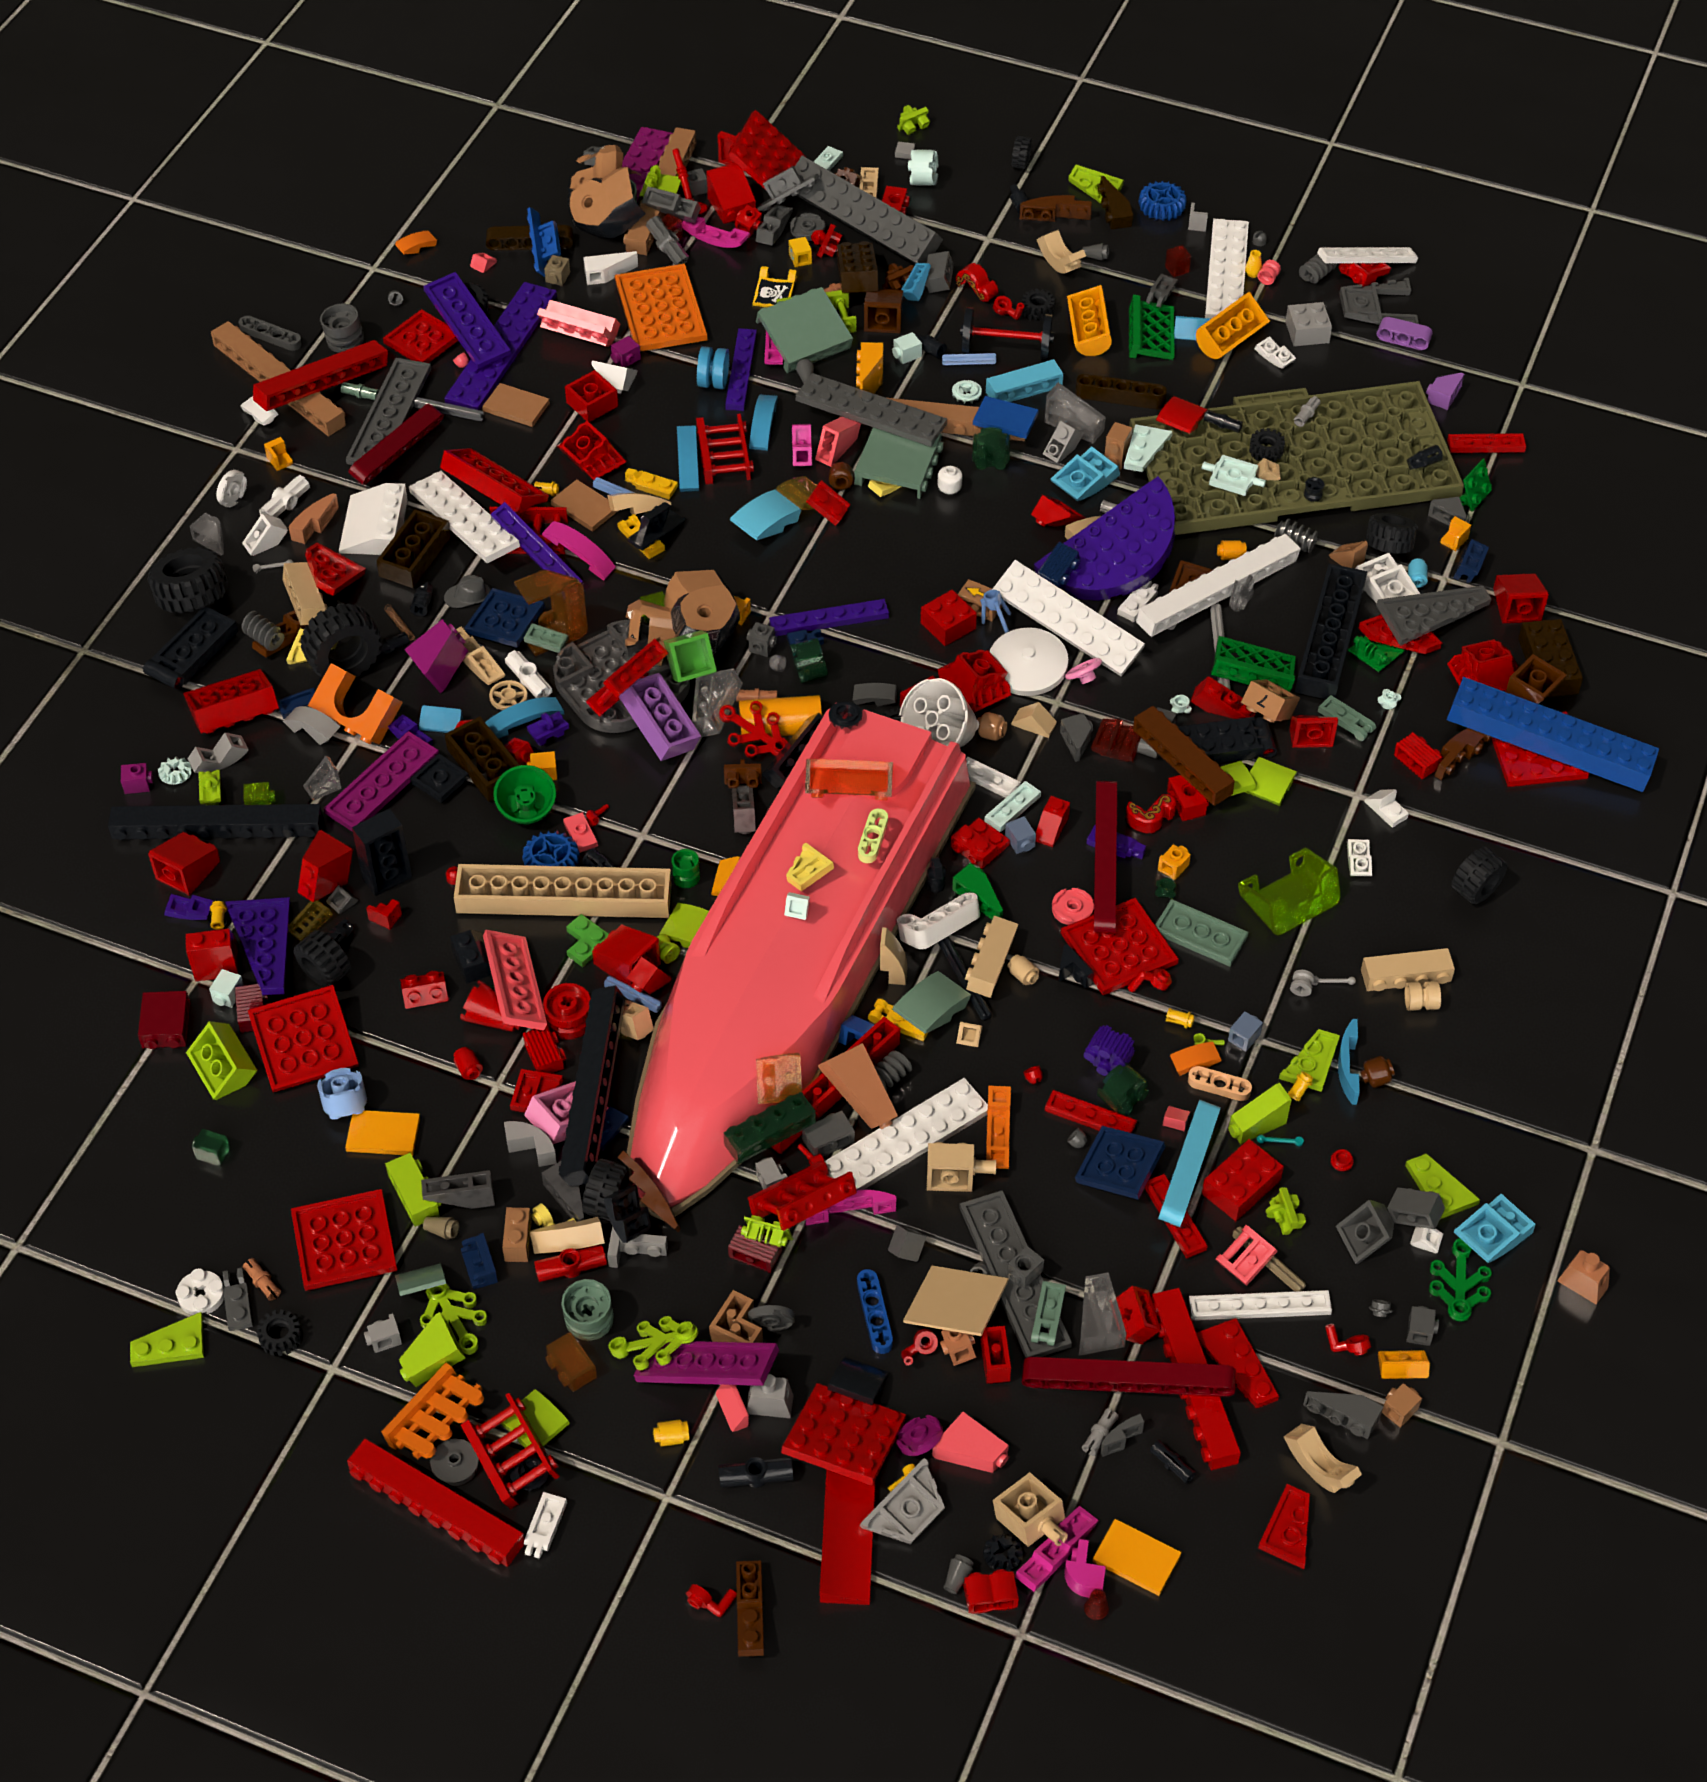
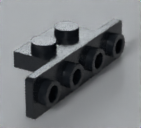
(655, 526)

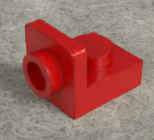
(519, 750)

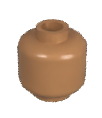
(992, 726)

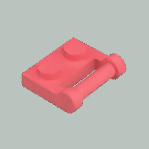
(1251, 1260)

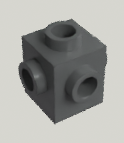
(761, 639)

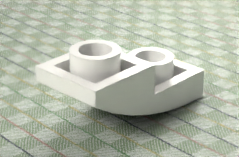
(1273, 353)
(258, 413)
(1359, 857)

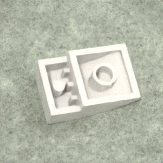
(1386, 579)

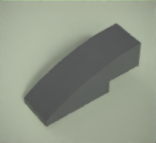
(671, 203)
(773, 224)

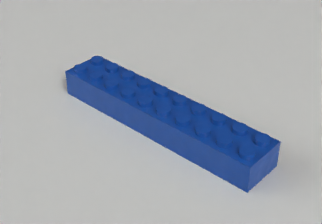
(1553, 734)

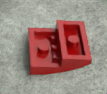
(1181, 414)

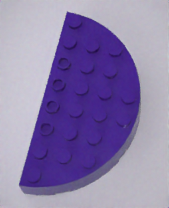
(1123, 545)

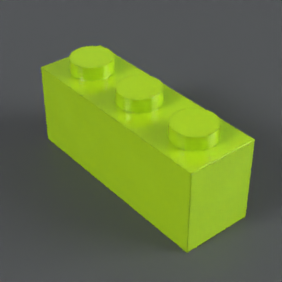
(406, 1179)

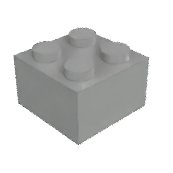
(1308, 324)

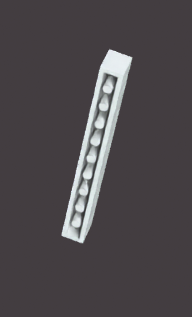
(1216, 585)

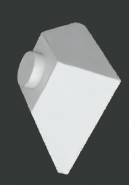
(617, 376)

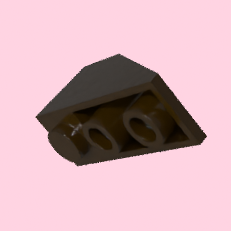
(1117, 207)

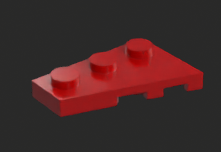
(1287, 1528)

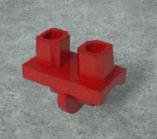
(823, 239)

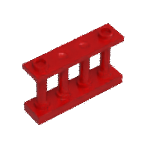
(708, 456)
(538, 516)
(626, 676)
(802, 1195)
(486, 1452)

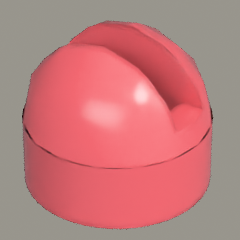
(461, 360)

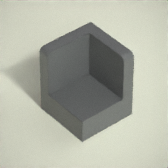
(907, 1243)

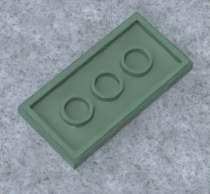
(1201, 932)

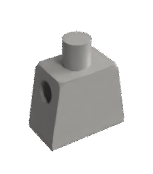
(771, 1399)

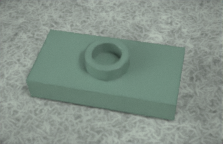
(546, 638)

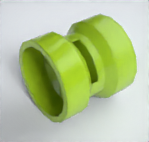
(668, 950)

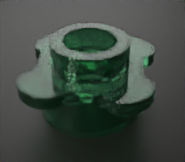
(1162, 885)

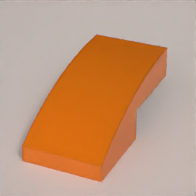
(412, 243)
(1197, 1055)

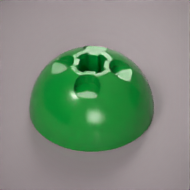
(521, 786)

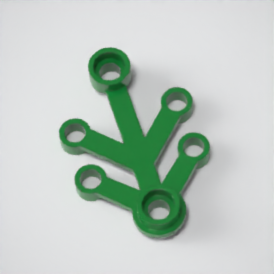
(1460, 1283)

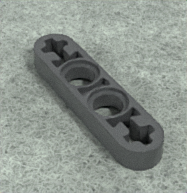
(288, 340)

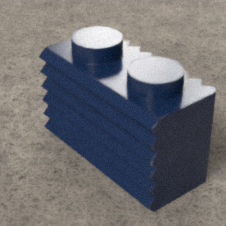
(1060, 565)

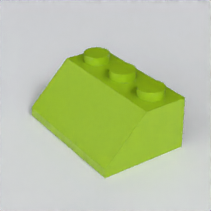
(221, 1060)

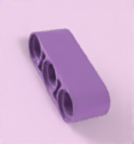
(1404, 333)

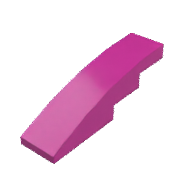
(1049, 1557)

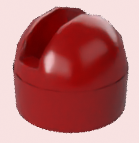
(451, 875)
(1033, 1074)

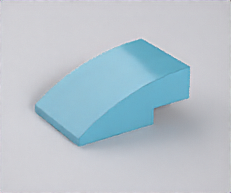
(1086, 474)
(766, 515)
(1495, 1229)

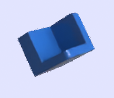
(853, 1028)

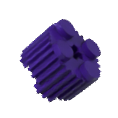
(1109, 1050)

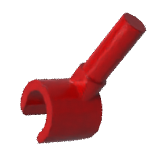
(592, 816)
(812, 1159)

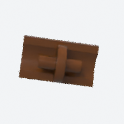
(896, 276)
(742, 774)

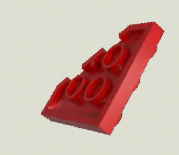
(331, 570)
(1378, 631)

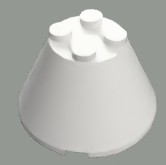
(941, 709)

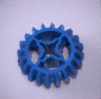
(1162, 200)
(551, 850)

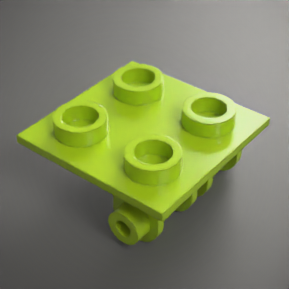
(660, 181)
(757, 1226)

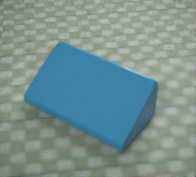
(1186, 327)
(439, 718)

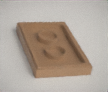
(516, 404)
(584, 505)

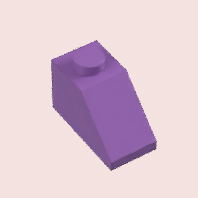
(1444, 390)

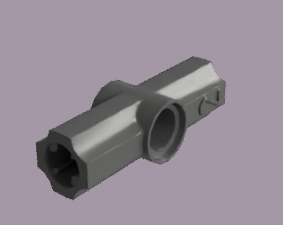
(667, 241)

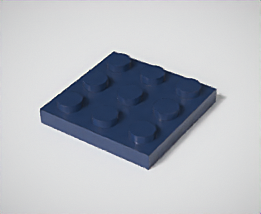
(504, 618)
(1120, 1162)

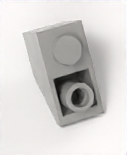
(1063, 442)

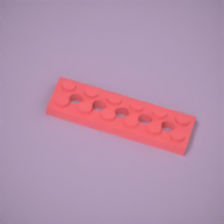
(514, 980)

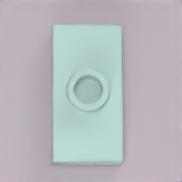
(829, 158)

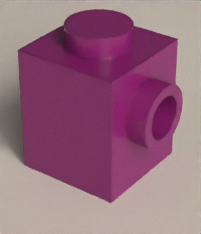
(625, 352)
(136, 778)

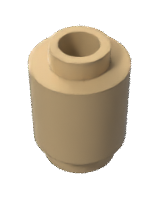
(1023, 969)

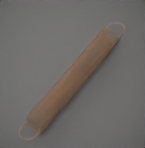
(398, 622)

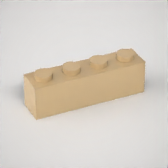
(303, 591)
(992, 956)
(1398, 969)

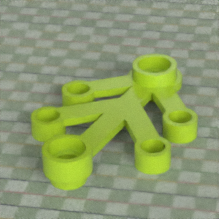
(453, 1313)
(682, 1333)

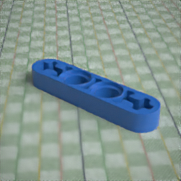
(874, 1311)

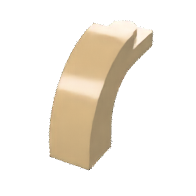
(1057, 253)
(1318, 1461)

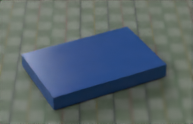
(1005, 415)

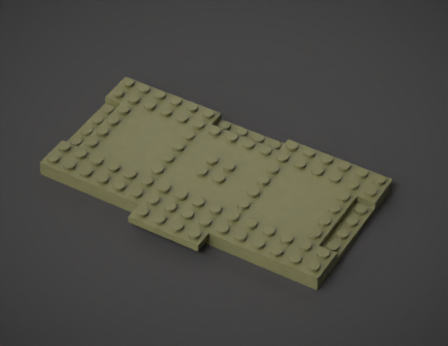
(1351, 443)

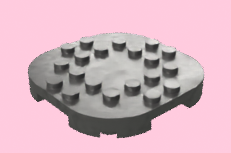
(585, 667)

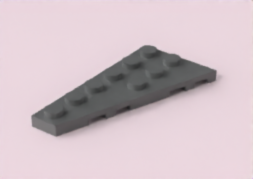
(1422, 613)

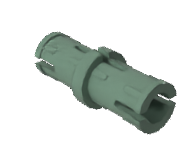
(359, 391)

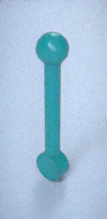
(1298, 1141)

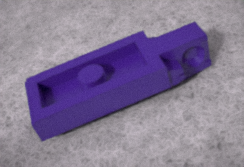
(1125, 845)

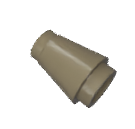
(442, 1226)

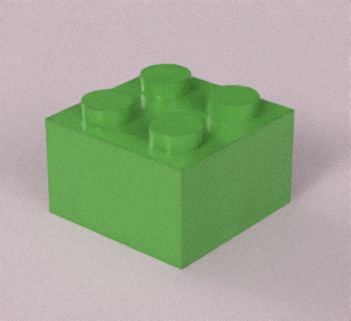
(690, 656)

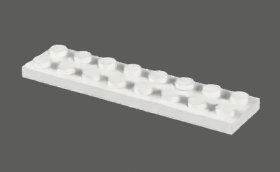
(1226, 265)
(465, 516)
(1068, 618)
(909, 1135)

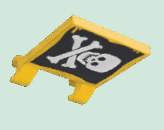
(771, 289)

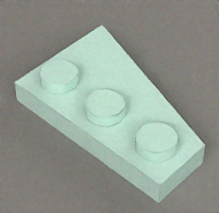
(1144, 445)

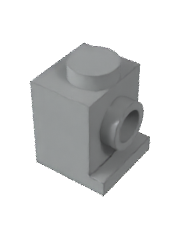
(768, 1172)
(383, 1334)

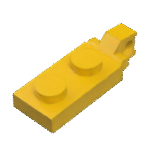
(651, 483)

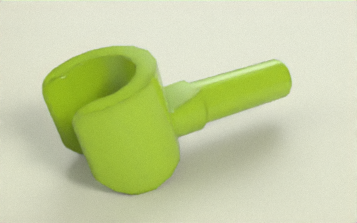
(1200, 1038)

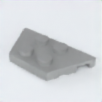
(907, 1507)

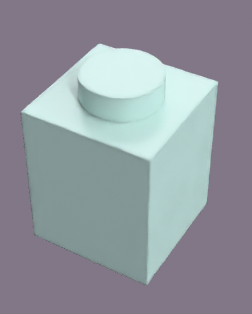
(907, 348)
(223, 988)

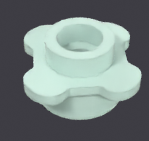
(1389, 699)
(1180, 704)

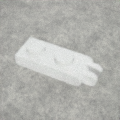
(1136, 599)
(544, 1524)

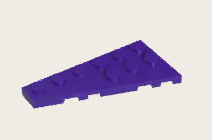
(264, 937)

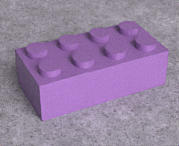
(660, 717)

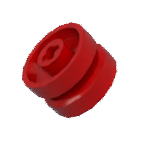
(566, 1010)

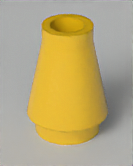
(1253, 264)

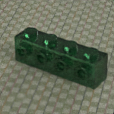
(769, 1127)

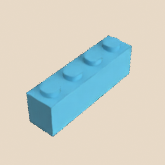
(1024, 381)

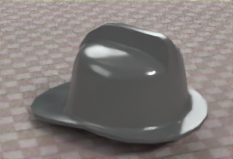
(468, 592)

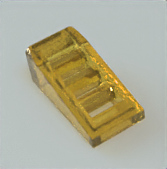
(308, 911)

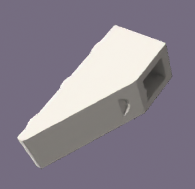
(604, 267)

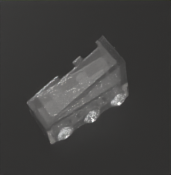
(1069, 408)
(710, 695)
(1101, 1318)

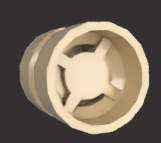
(1423, 995)

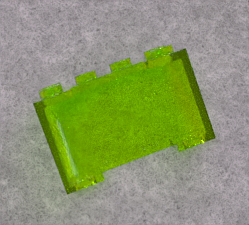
(1296, 897)

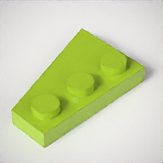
(1088, 179)
(1313, 1059)
(1434, 1178)
(170, 1344)

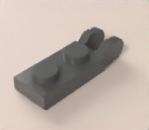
(1161, 289)
(237, 1302)

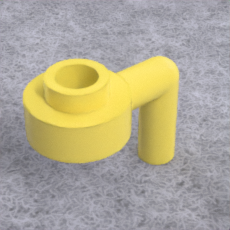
(542, 1216)

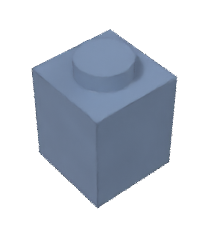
(1021, 835)
(1245, 1031)

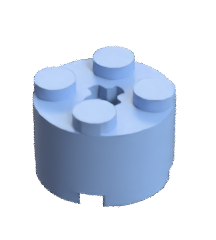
(342, 1093)

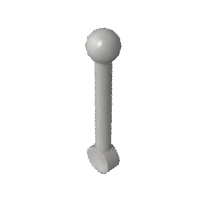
(256, 568)
(1351, 980)

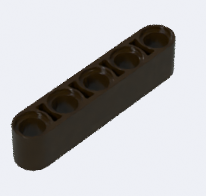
(518, 237)
(1121, 391)

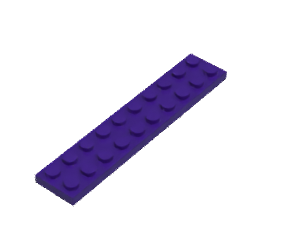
(515, 328)

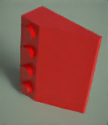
(231, 701)

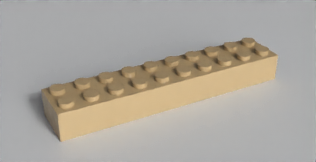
(563, 890)

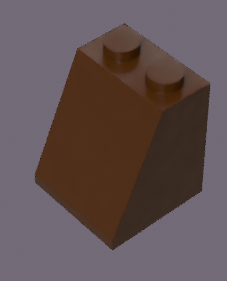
(883, 311)
(1534, 680)

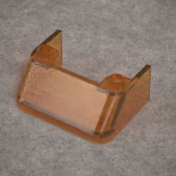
(567, 603)
(849, 777)

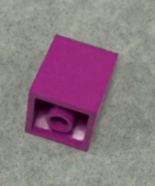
(438, 653)

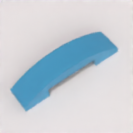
(762, 422)
(522, 713)
(1349, 1081)

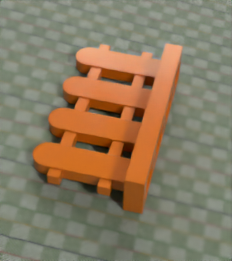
(421, 1408)

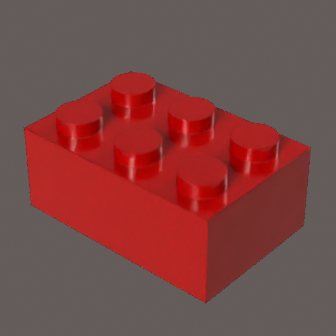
(1242, 1180)

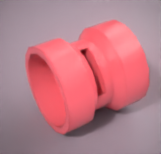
(1269, 272)

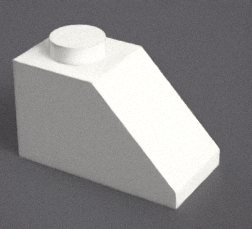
(265, 534)

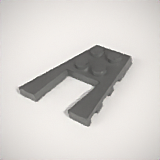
(1363, 302)

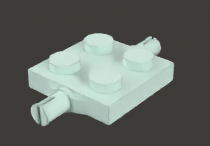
(1233, 475)

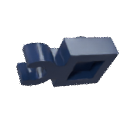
(798, 636)

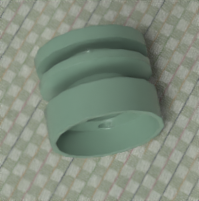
(587, 1298)

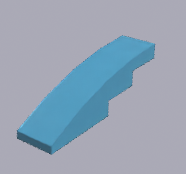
(687, 458)

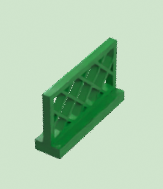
(1137, 327)
(1247, 671)

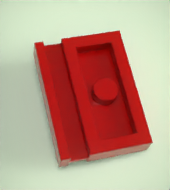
(828, 503)

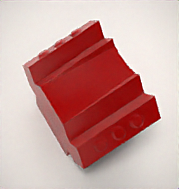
(591, 451)
(1485, 663)
(978, 678)

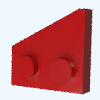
(531, 1084)

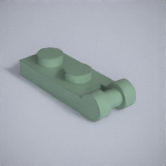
(1347, 717)
(1048, 1312)

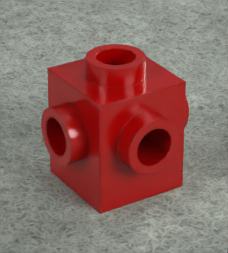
(748, 219)

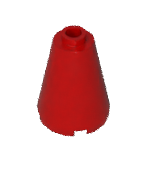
(484, 1008)

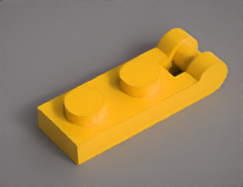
(633, 520)
(906, 1027)

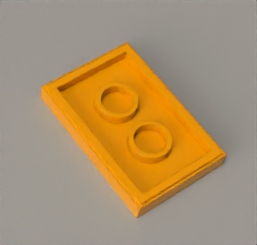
(383, 1132)
(1136, 1557)

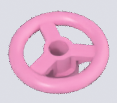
(1084, 670)

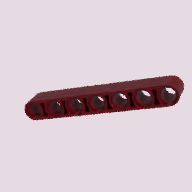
(395, 444)

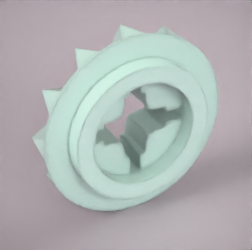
(966, 386)
(175, 777)

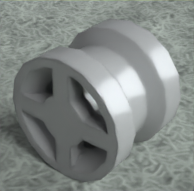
(1302, 983)

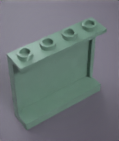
(805, 328)
(897, 461)

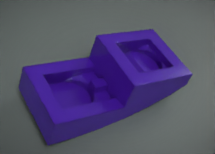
(403, 725)
(191, 909)

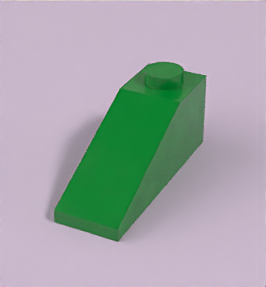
(974, 880)

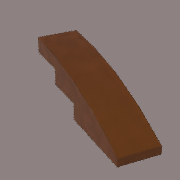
(290, 629)
(653, 1198)

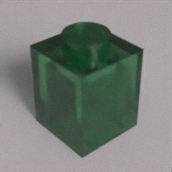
(210, 1147)

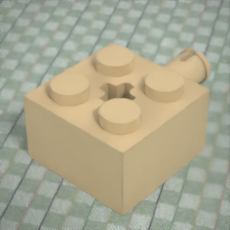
(953, 1166)
(1031, 1511)

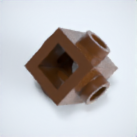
(849, 175)

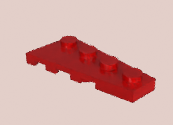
(1231, 1347)

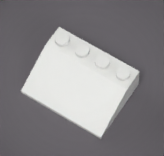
(373, 519)

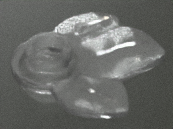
(1241, 594)

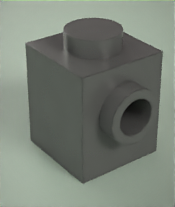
(1421, 1325)

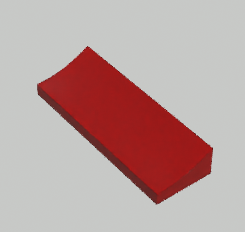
(491, 479)
(845, 1544)

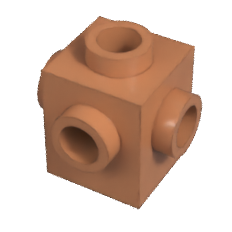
(958, 1346)

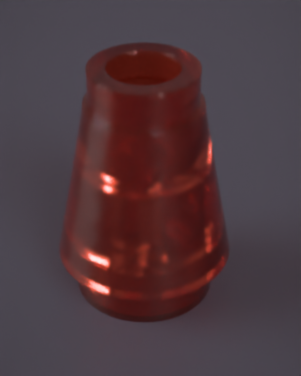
(1096, 1605)

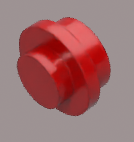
(1342, 1160)

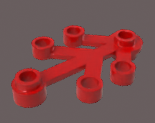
(755, 732)

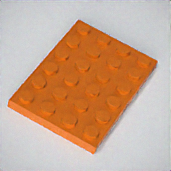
(660, 307)

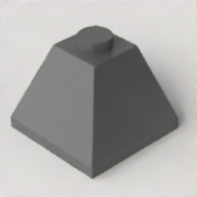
(1366, 1230)

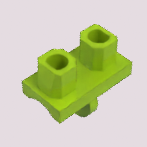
(911, 117)
(210, 787)
(1283, 1210)

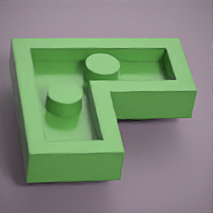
(588, 935)

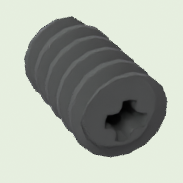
(1315, 269)
(1302, 538)
(262, 631)
(892, 1067)

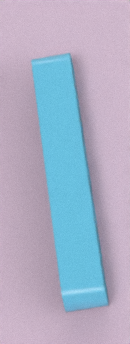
(1189, 1163)

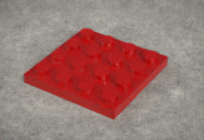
(763, 149)
(1529, 768)
(1123, 954)
(302, 1038)
(343, 1239)
(843, 1434)

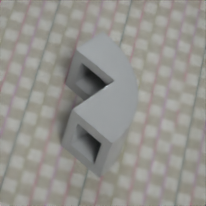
(314, 722)
(225, 753)
(526, 1136)

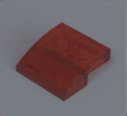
(1116, 740)

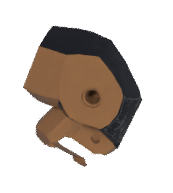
(603, 196)
(691, 604)

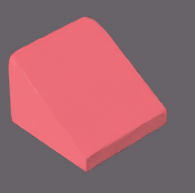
(482, 262)
(1176, 1118)

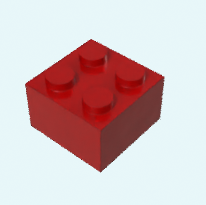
(591, 396)
(948, 617)

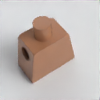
(1586, 1276)

